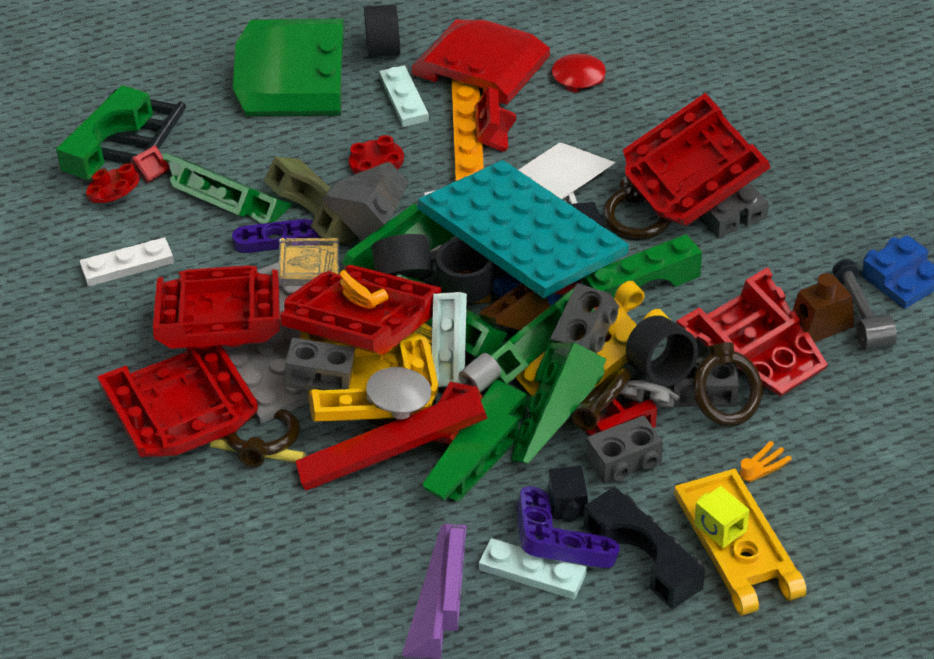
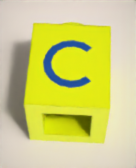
(721, 516)

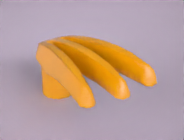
(359, 294)
(755, 468)

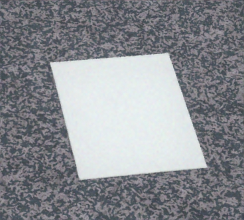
(565, 169)

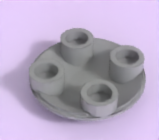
(638, 389)
(398, 391)

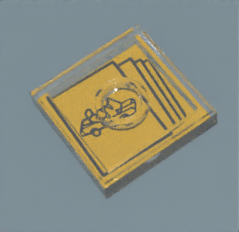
(306, 258)

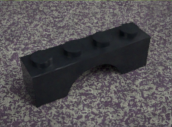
(674, 573)

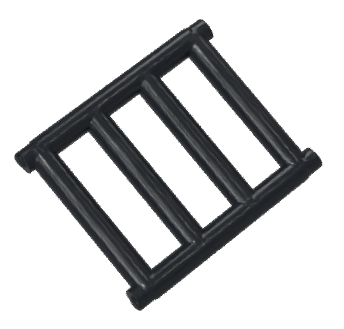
(163, 129)

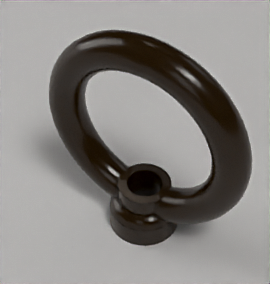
(629, 193)
(723, 354)
(588, 412)
(253, 452)

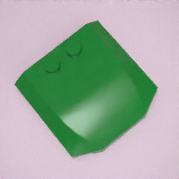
(290, 67)

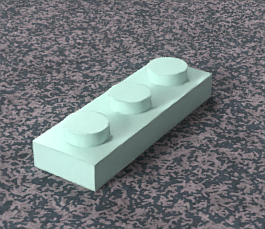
(403, 96)
(449, 336)
(542, 573)

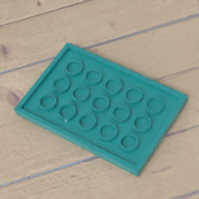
(523, 228)

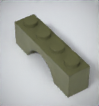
(297, 182)

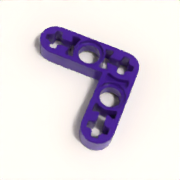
(252, 232)
(553, 542)

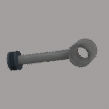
(871, 330)

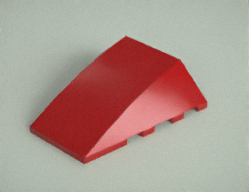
(763, 332)

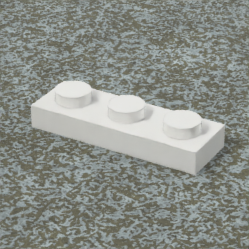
(126, 261)

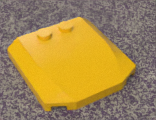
(351, 403)

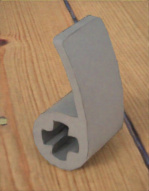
(481, 372)

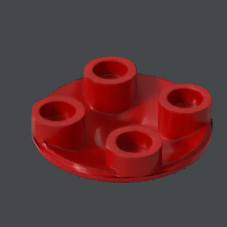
(578, 71)
(374, 153)
(112, 184)

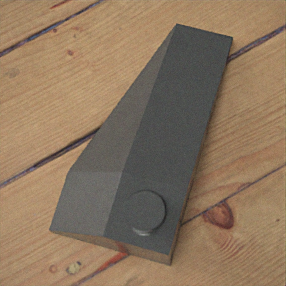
(367, 198)

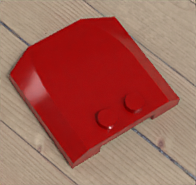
(484, 57)
(691, 162)
(217, 307)
(327, 313)
(179, 401)

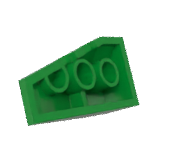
(564, 381)

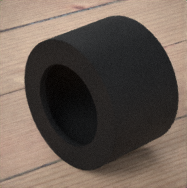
(382, 30)
(403, 255)
(457, 257)
(675, 360)

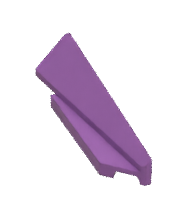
(440, 595)

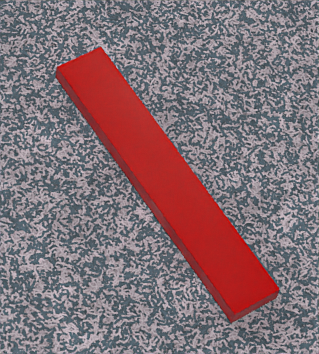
(390, 439)

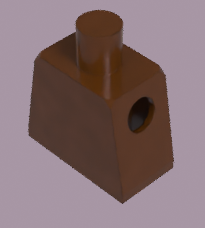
(824, 308)

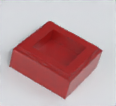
(150, 164)

